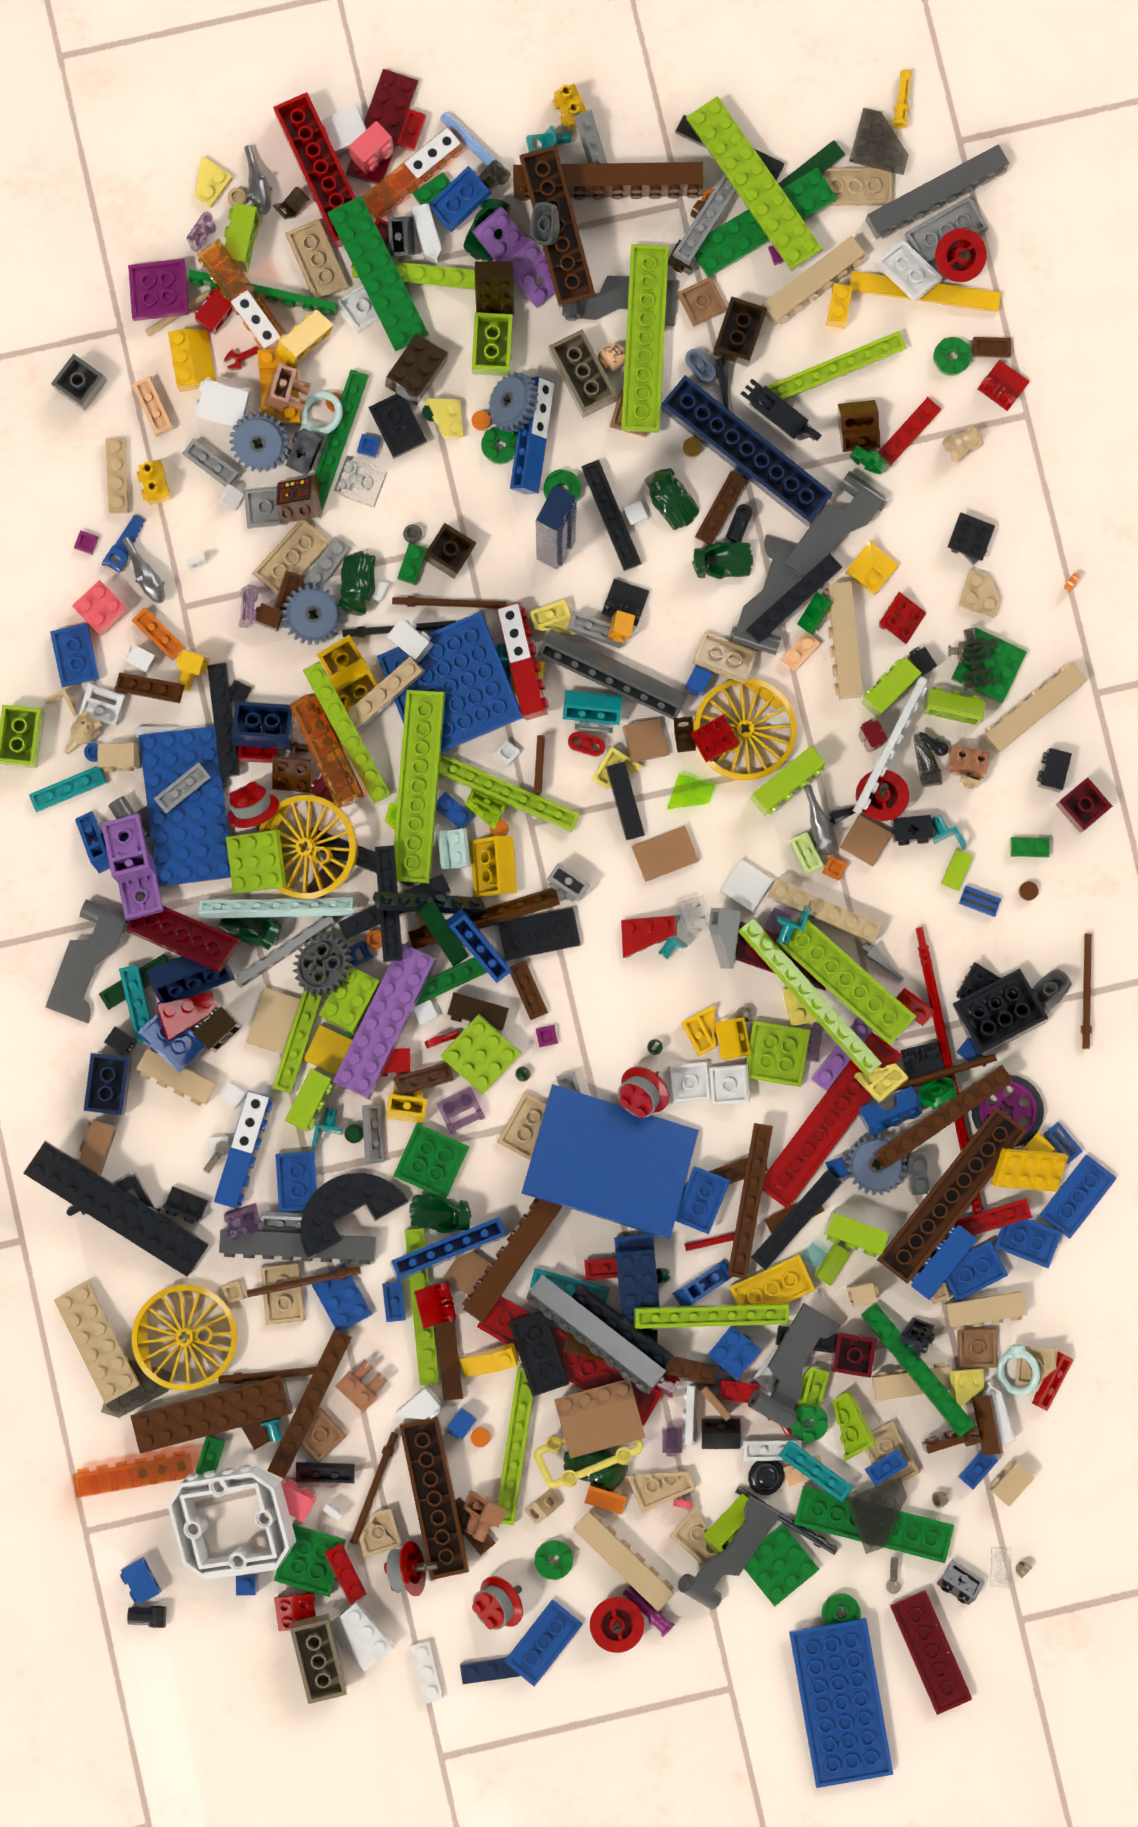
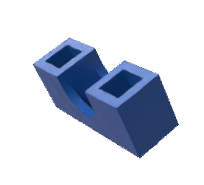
(877, 1119)

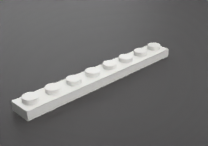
(895, 738)

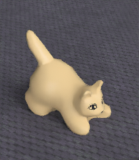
(961, 443)
(83, 731)

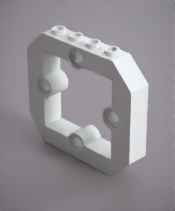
(191, 1540)

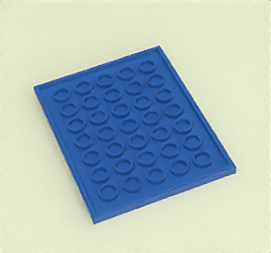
(610, 1162)

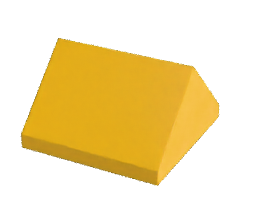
(339, 655)

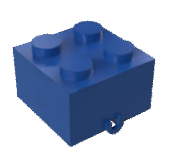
(734, 1352)

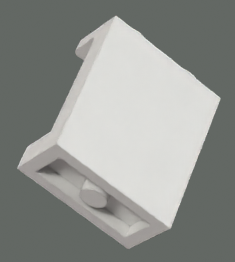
(222, 402)

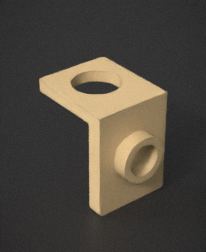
(69, 699)
(969, 782)
(544, 1506)

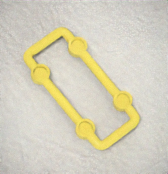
(569, 1477)

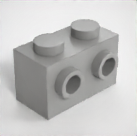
(568, 882)

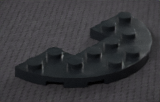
(340, 1198)

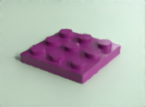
(158, 289)

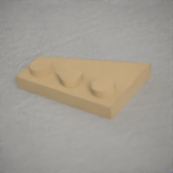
(659, 1487)
(690, 1537)

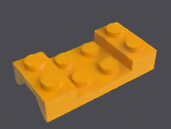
(267, 363)

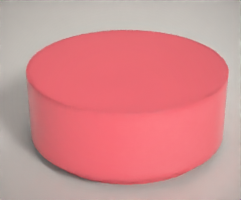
(682, 1504)

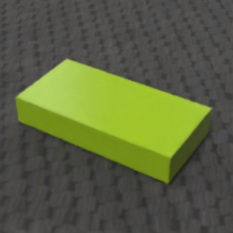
(957, 870)
(832, 1264)

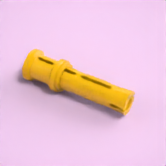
(901, 107)

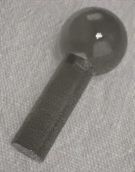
(221, 1149)
(893, 1585)

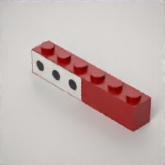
(522, 661)

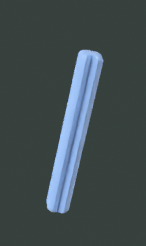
(467, 139)

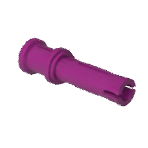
(655, 1617)

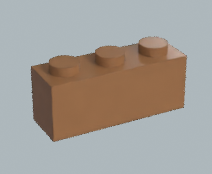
(97, 1145)

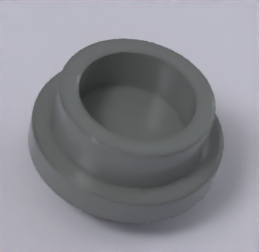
(412, 533)

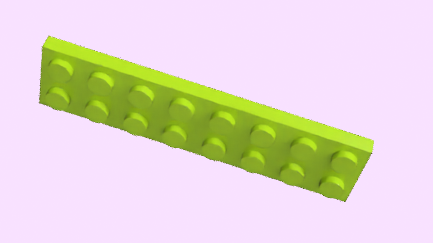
(848, 982)

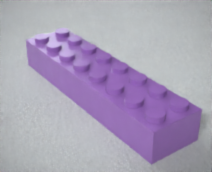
(384, 1022)

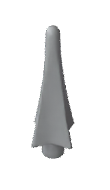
(875, 955)

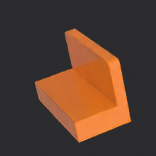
(605, 1499)

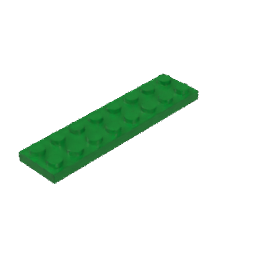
(744, 235)
(377, 272)
(910, 1534)

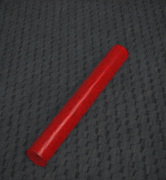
(709, 1242)

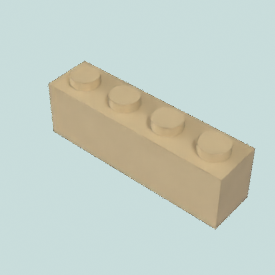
(184, 1083)
(985, 1309)
(901, 1385)

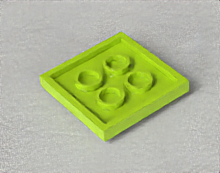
(256, 861)
(777, 1053)
(480, 1054)

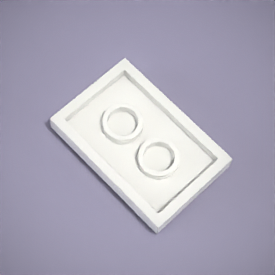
(909, 271)

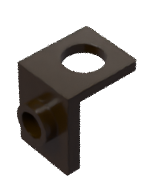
(292, 204)
(678, 265)
(683, 738)

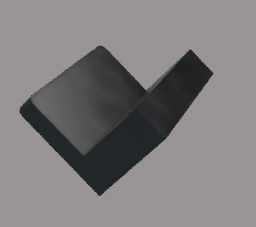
(720, 1434)

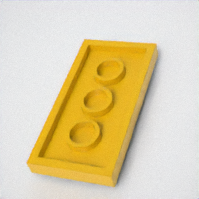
(1029, 1170)
(774, 1285)

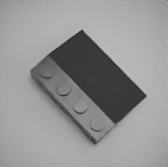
(1000, 1013)

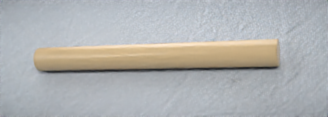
(165, 321)

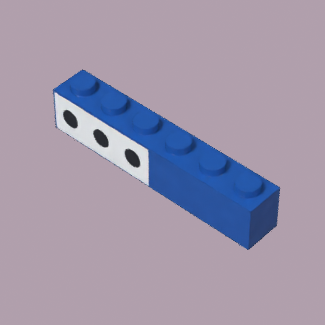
(532, 442)
(242, 1150)
(447, 1249)

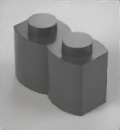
(918, 1181)

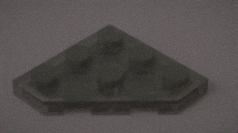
(878, 144)
(139, 1396)
(876, 1512)

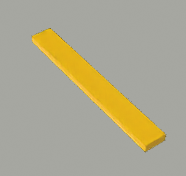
(939, 294)

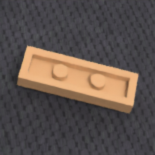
(152, 406)

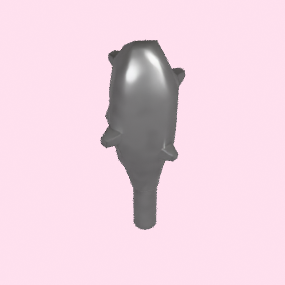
(258, 186)
(145, 575)
(820, 825)

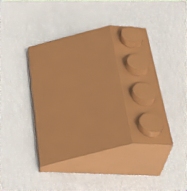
(599, 1418)

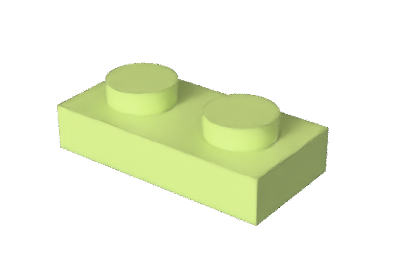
(806, 853)

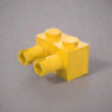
(569, 104)
(154, 482)
(191, 664)
(406, 1108)

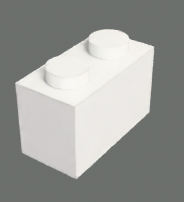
(410, 640)

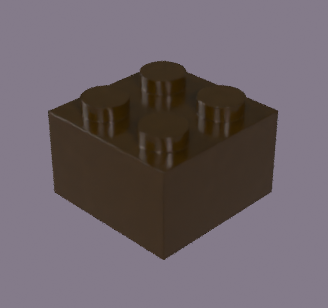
(449, 550)

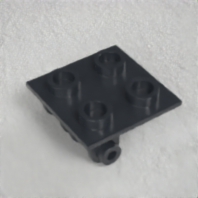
(971, 536)
(625, 598)
(976, 979)
(922, 1060)

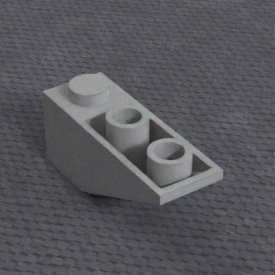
(724, 933)

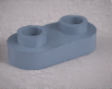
(701, 366)

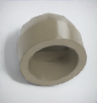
(744, 1012)
(939, 1499)
(1023, 1568)

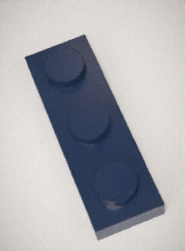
(486, 1671)

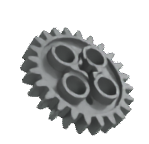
(323, 964)

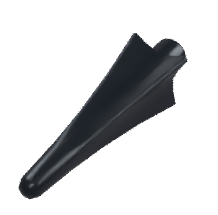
(722, 375)
(839, 815)

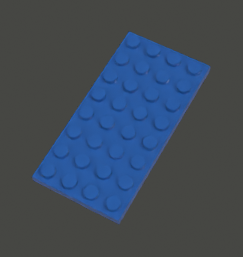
(192, 836)
(841, 1702)

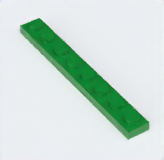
(274, 295)
(918, 1371)

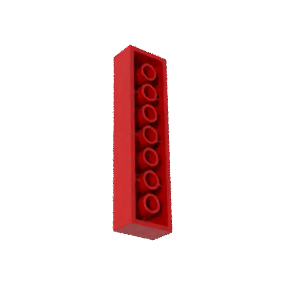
(314, 157)

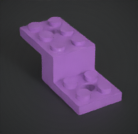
(513, 246)
(132, 867)

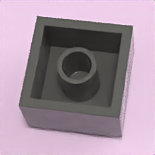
(79, 382)

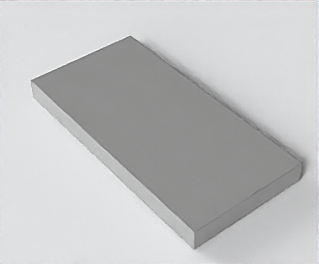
(928, 234)

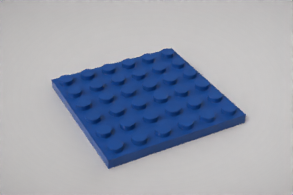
(471, 675)

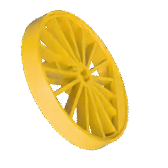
(772, 697)
(311, 841)
(140, 1338)

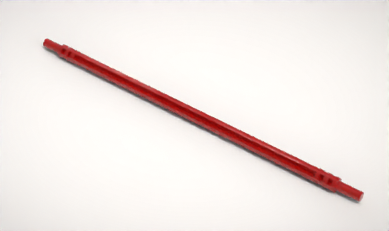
(942, 1039)

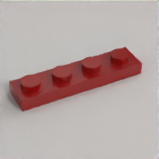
(909, 431)
(996, 1217)

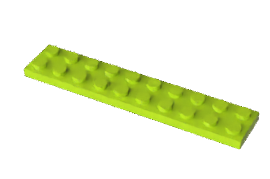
(754, 183)
(645, 338)
(418, 785)

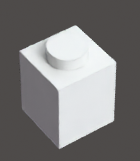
(140, 659)

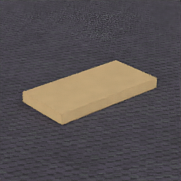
(860, 186)
(317, 260)
(293, 553)

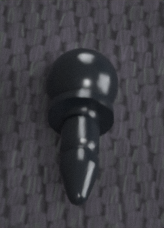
(940, 747)

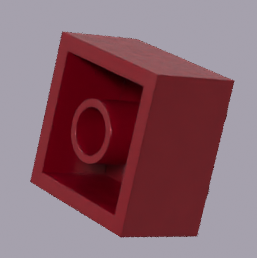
(1084, 805)
(853, 1354)

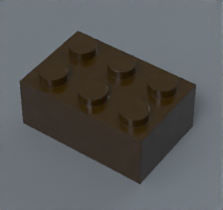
(494, 287)
(739, 331)
(416, 369)
(217, 1028)

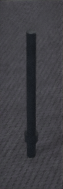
(361, 631)
(818, 1540)

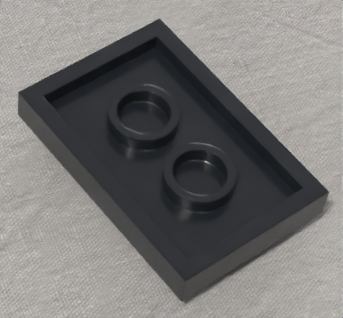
(397, 425)

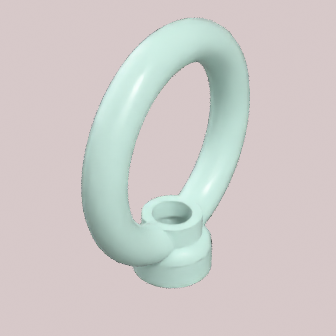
(337, 417)
(1018, 1351)

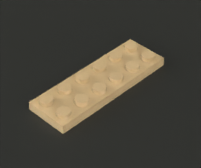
(97, 1342)

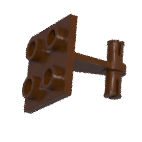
(292, 772)

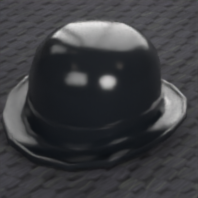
(766, 1477)

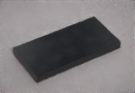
(539, 934)
(538, 1353)

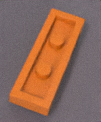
(158, 633)

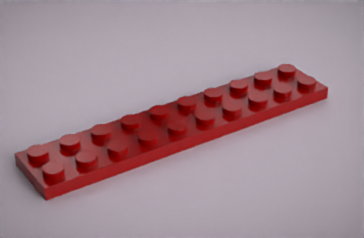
(823, 1128)
(580, 1371)

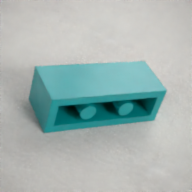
(592, 707)

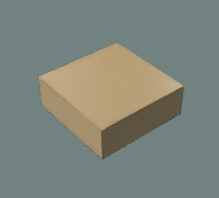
(233, 1292)

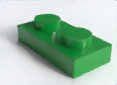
(431, 189)
(411, 564)
(814, 613)
(1029, 847)
(210, 1455)

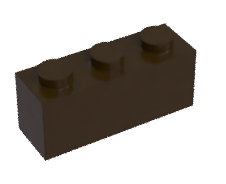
(467, 1008)

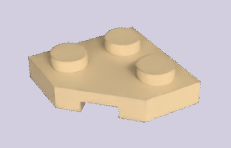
(979, 594)
(1046, 1360)
(380, 1533)

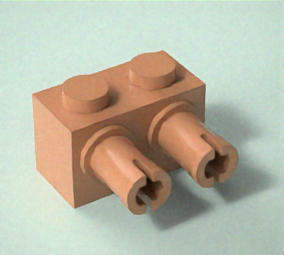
(279, 390)
(967, 761)
(358, 1392)
(483, 1515)

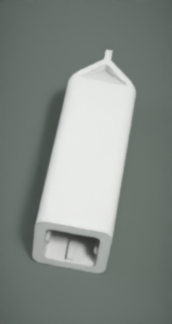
(427, 233)
(1003, 1421)

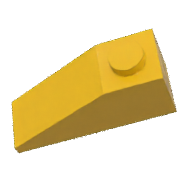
(490, 1360)

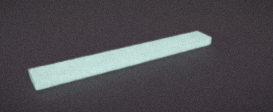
(275, 907)

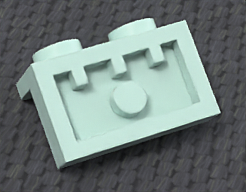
(453, 849)

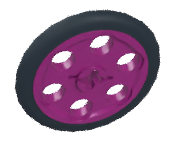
(1033, 1112)

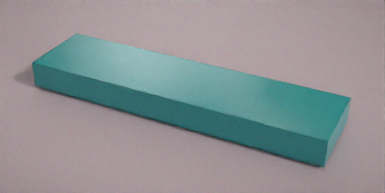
(67, 788)
(135, 998)
(570, 1284)
(815, 1470)

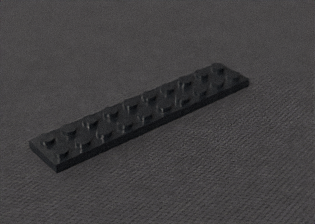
(115, 1208)

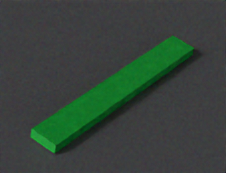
(338, 437)
(449, 980)

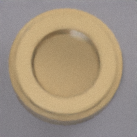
(237, 195)

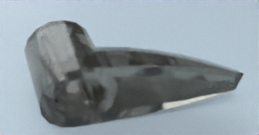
(495, 174)
(927, 766)

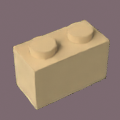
(119, 756)
(863, 1294)
(1011, 1482)

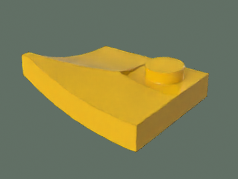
(871, 568)

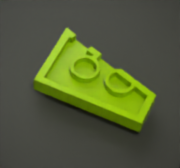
(853, 1426)

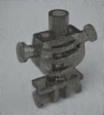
(971, 641)

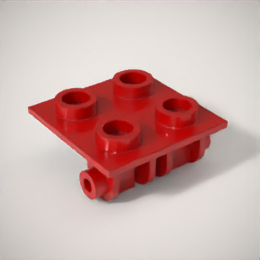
(1003, 385)
(902, 618)
(714, 738)
(435, 1304)
(293, 1608)

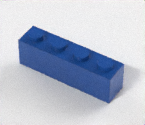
(479, 945)
(944, 1261)

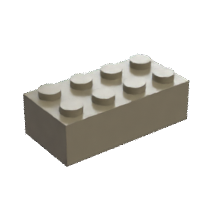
(582, 373)
(318, 1658)

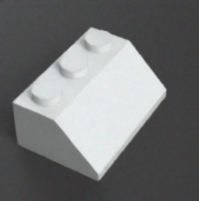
(421, 1405)
(361, 1636)

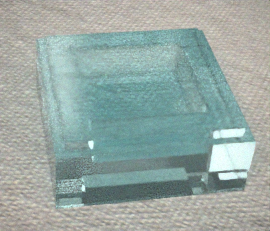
(813, 1255)

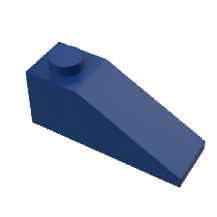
(93, 841)
(702, 1284)

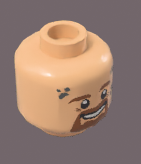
(612, 357)

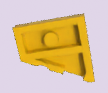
(701, 1030)

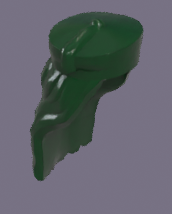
(471, 243)
(671, 498)
(723, 560)
(357, 583)
(253, 930)
(439, 1213)
(609, 1477)

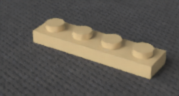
(117, 475)

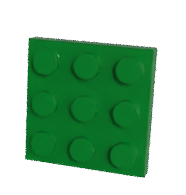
(1005, 664)
(431, 1161)
(306, 1563)
(780, 1565)

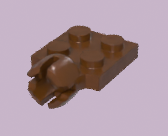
(950, 1439)

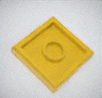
(327, 1049)

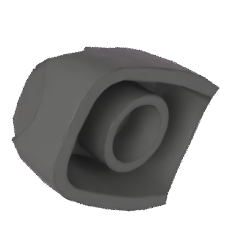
(545, 223)
(1052, 988)

